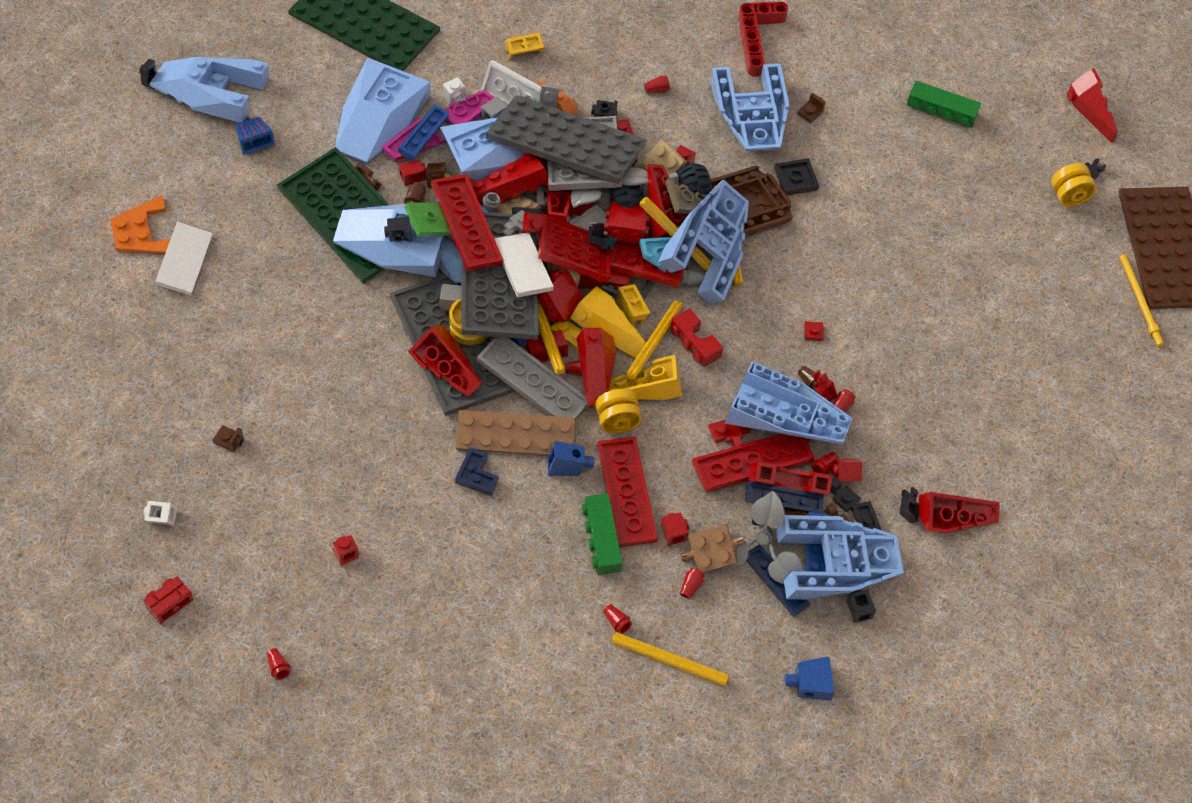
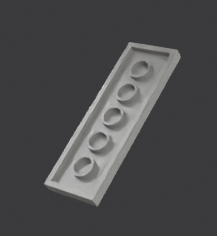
(532, 378)

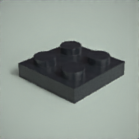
(796, 176)

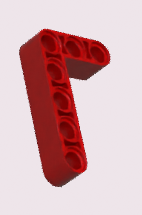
(749, 17)

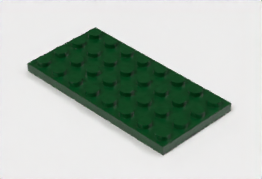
(370, 27)
(321, 195)

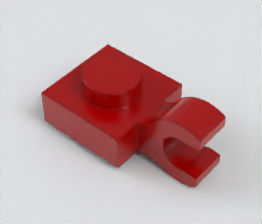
(825, 386)

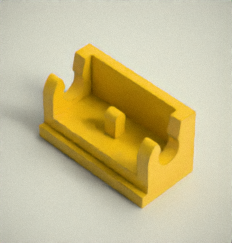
(524, 44)
(632, 304)

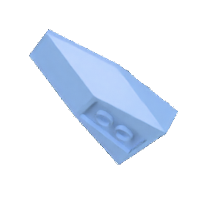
(379, 109)
(474, 152)
(363, 234)
(786, 407)

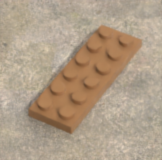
(512, 432)

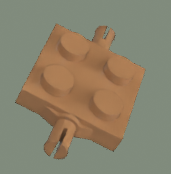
(713, 548)

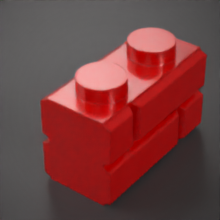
(168, 599)

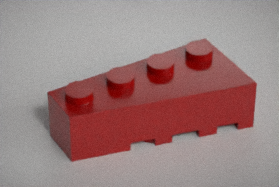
(513, 179)
(559, 203)

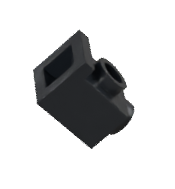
(604, 108)
(398, 229)
(867, 607)

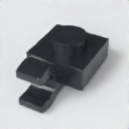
(844, 496)
(908, 506)

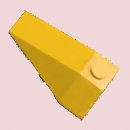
(601, 311)
(653, 382)

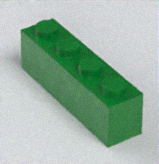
(943, 104)
(602, 534)

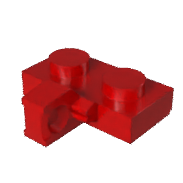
(730, 433)

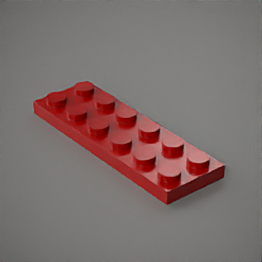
(467, 222)
(733, 464)
(627, 491)

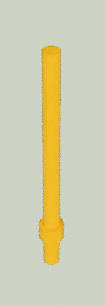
(1153, 328)

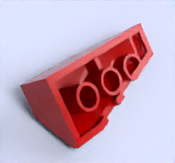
(1088, 99)
(660, 197)
(443, 356)
(597, 361)
(953, 513)

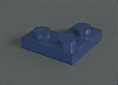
(473, 476)

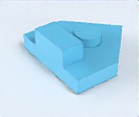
(652, 250)

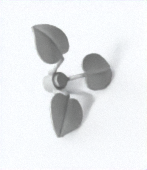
(634, 176)
(769, 512)

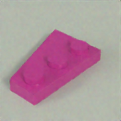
(469, 109)
(392, 146)

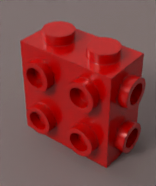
(627, 223)
(563, 299)

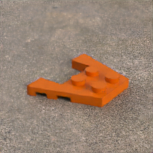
(133, 232)

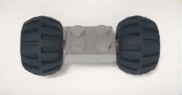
(691, 175)

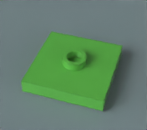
(427, 219)

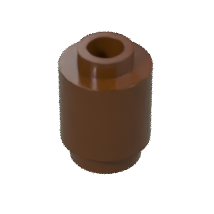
(415, 193)

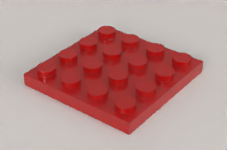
(569, 249)
(628, 259)

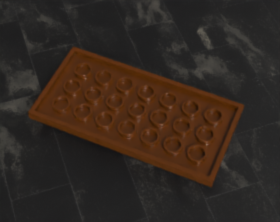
(1161, 242)

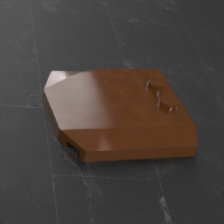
(766, 199)

